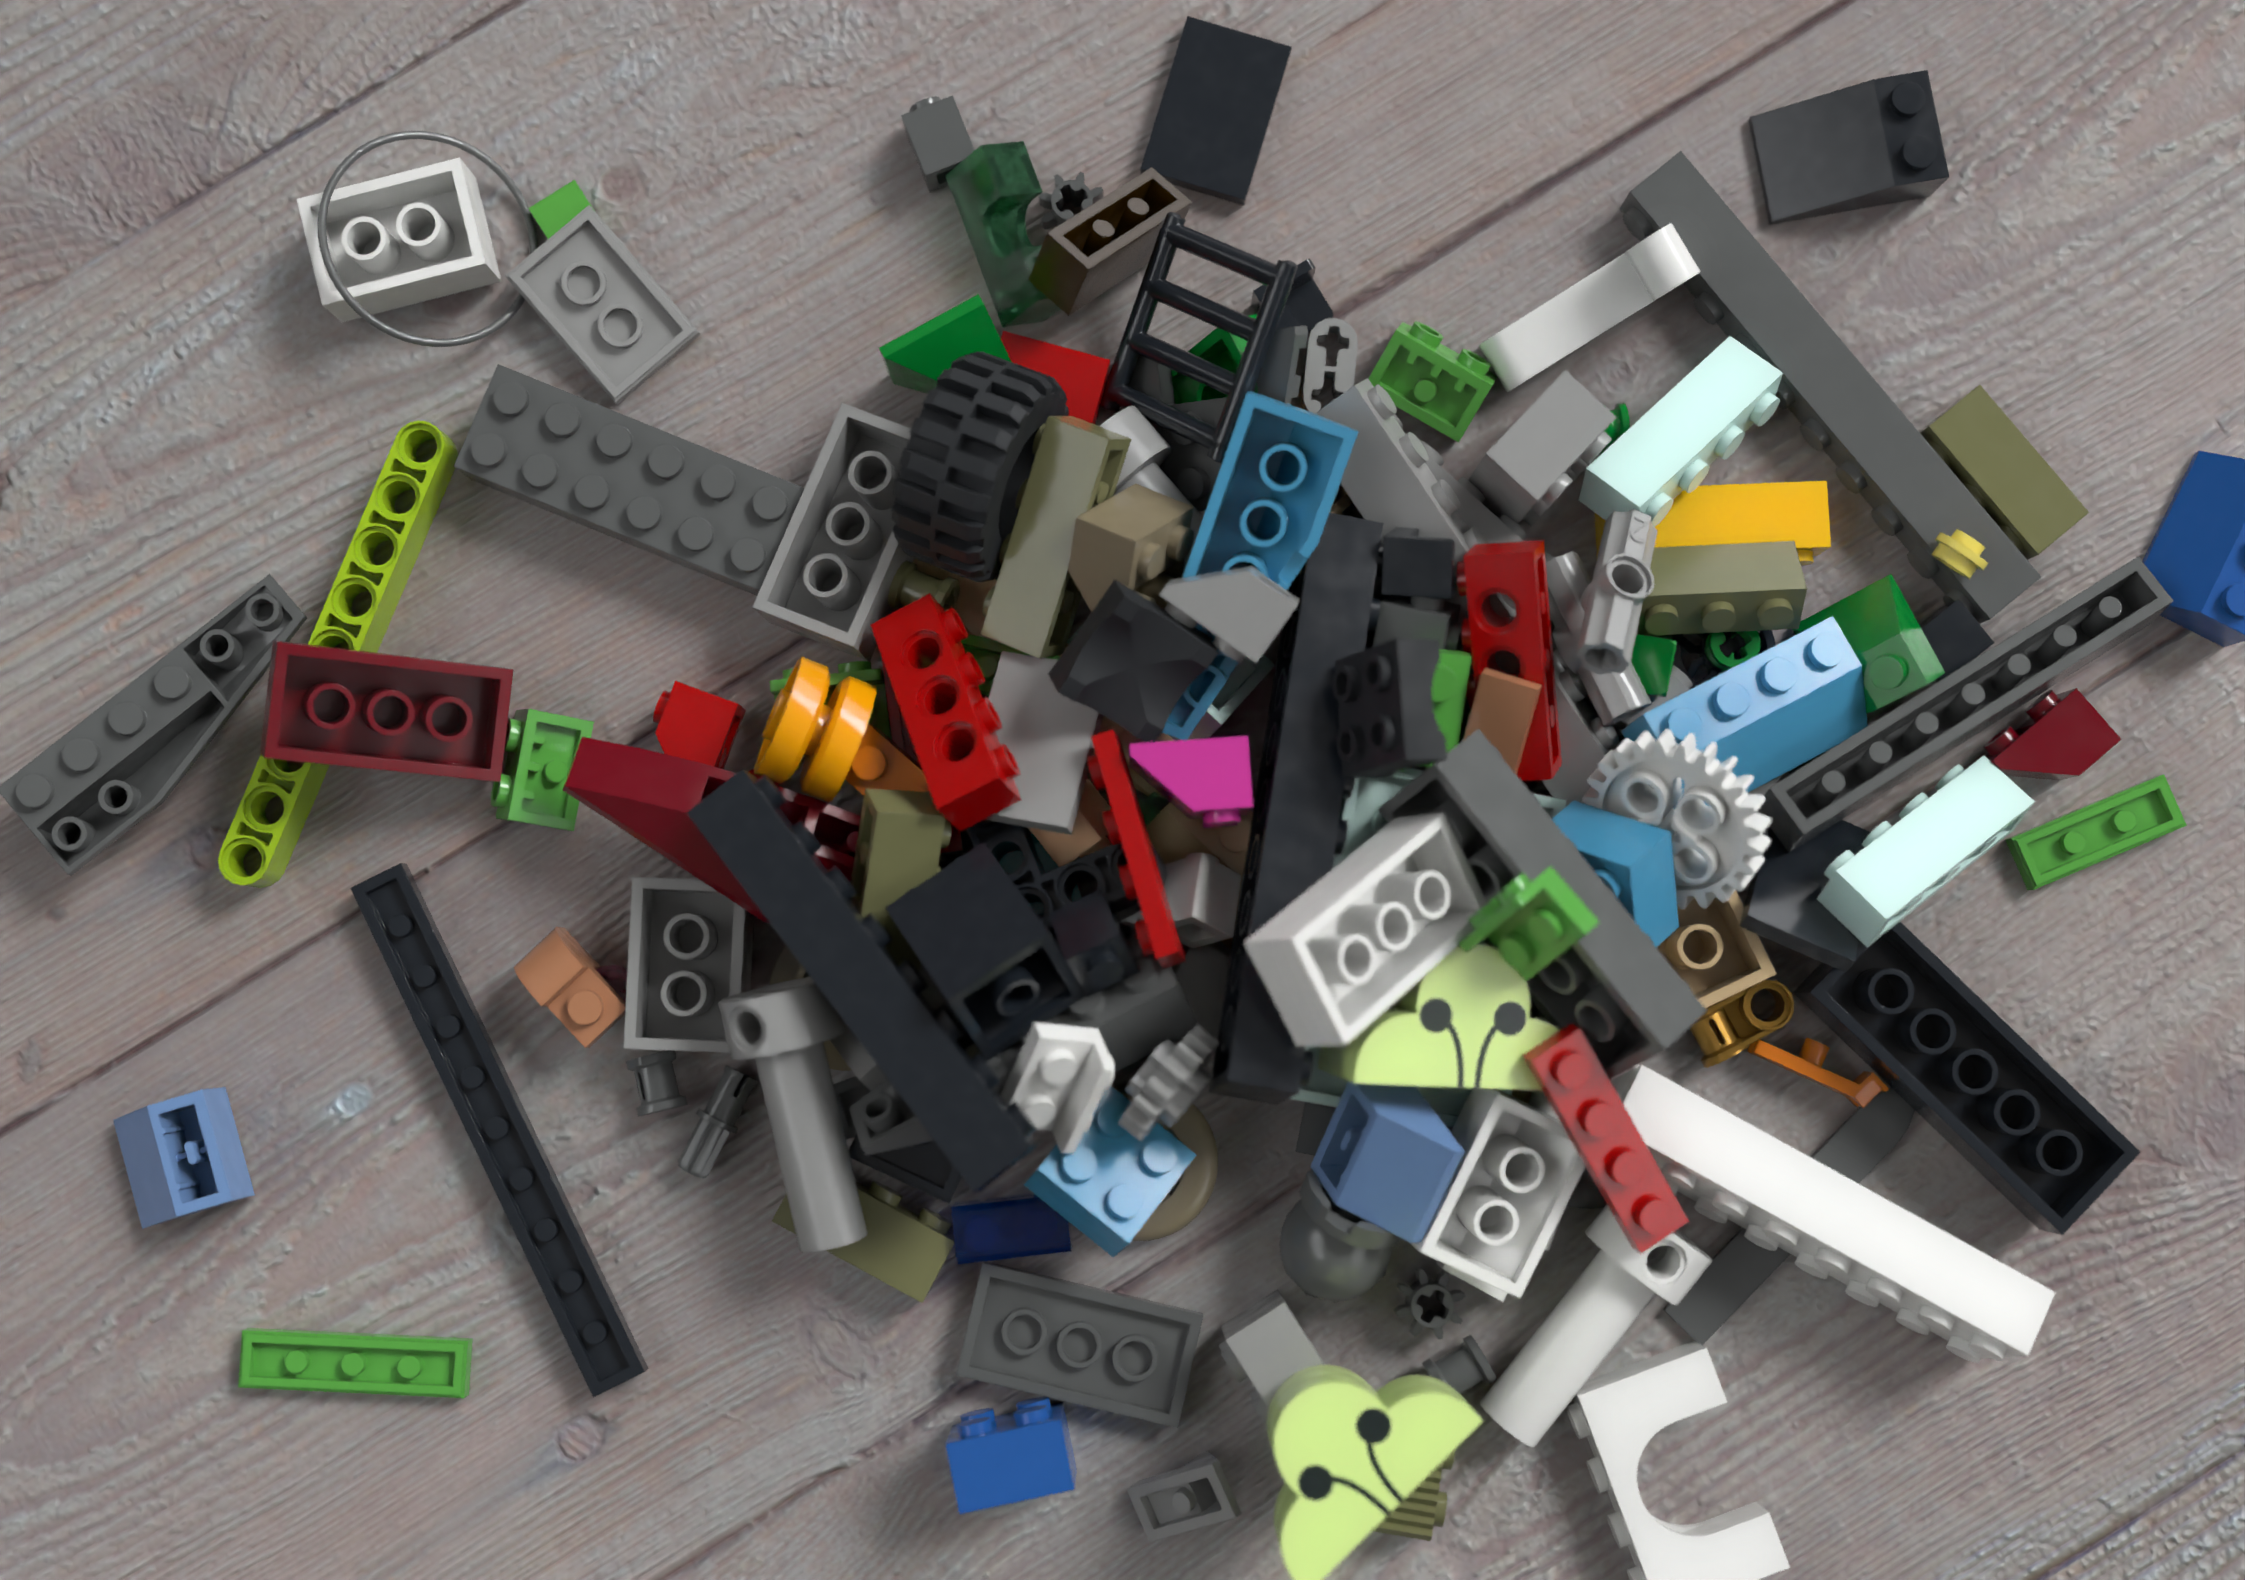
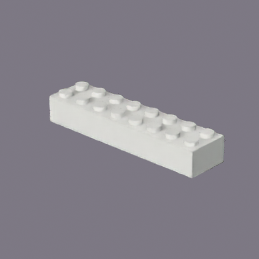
(1834, 1224)

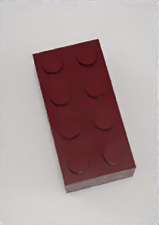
(385, 711)

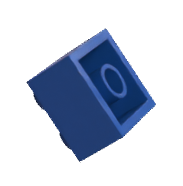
(1011, 1455)

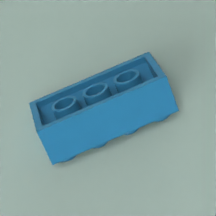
(1772, 706)

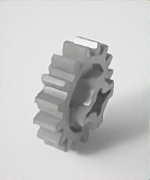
(1168, 1082)

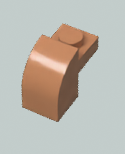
(566, 981)

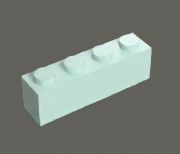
(1683, 434)
(1923, 850)

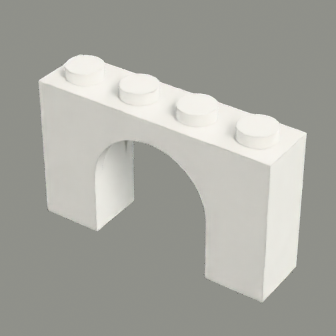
(1619, 1418)

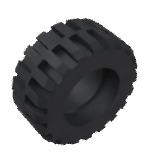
(969, 462)

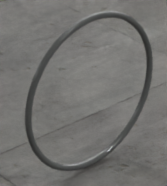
(323, 244)

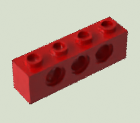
(1521, 574)
(984, 780)

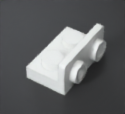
(1060, 1080)

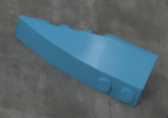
(1263, 515)

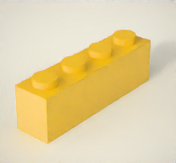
(1747, 516)

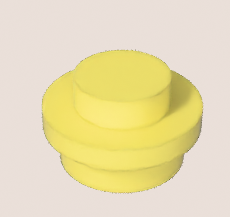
(1960, 553)

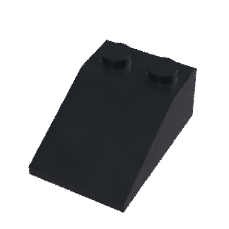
(1850, 149)

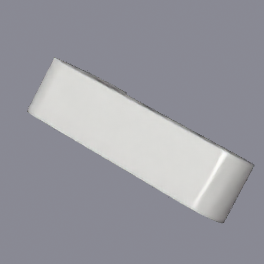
(1590, 307)

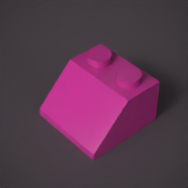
(1199, 776)

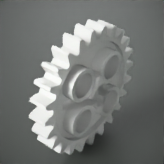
(1725, 833)

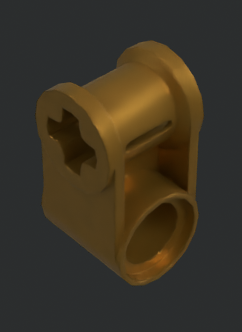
(1737, 1025)

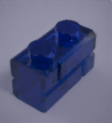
(1008, 1229)

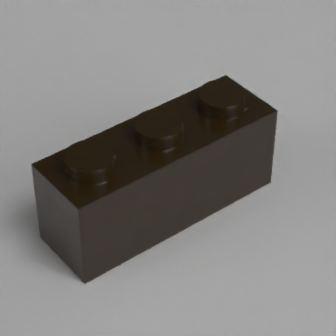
(1105, 241)

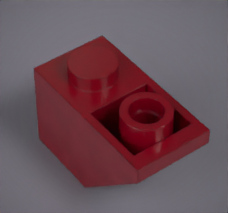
(2056, 741)

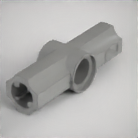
(1617, 592)
(1613, 694)

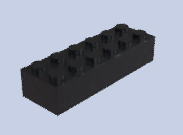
(1971, 1078)

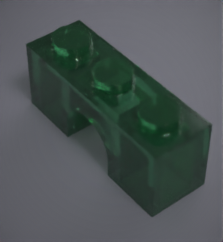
(992, 199)

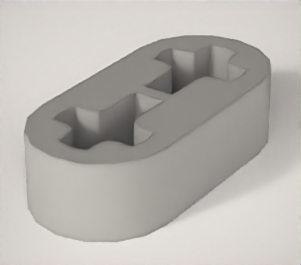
(1315, 369)

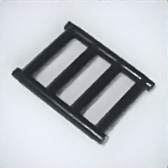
(1256, 332)

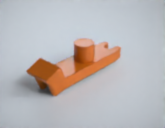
(1809, 1066)

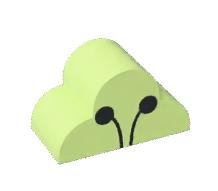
(1450, 1029)
(1353, 1456)

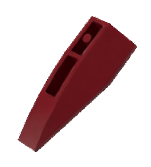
(654, 791)

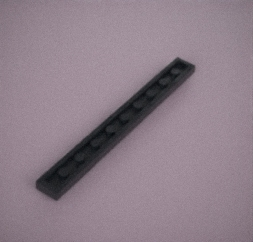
(499, 1129)

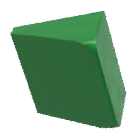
(1653, 663)

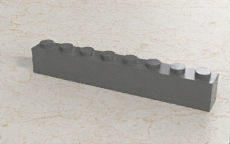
(1963, 704)

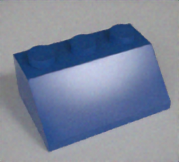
(2202, 549)

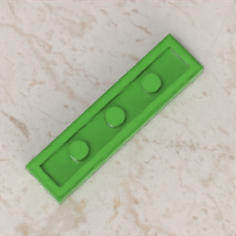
(355, 1362)

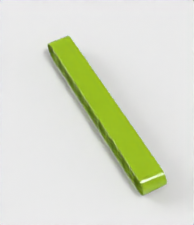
(339, 625)

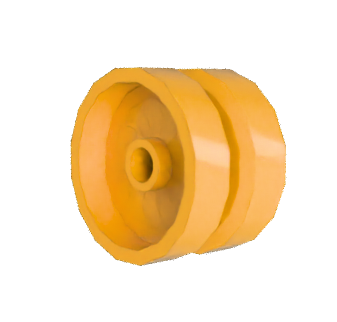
(808, 727)

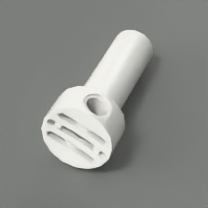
(1589, 1325)

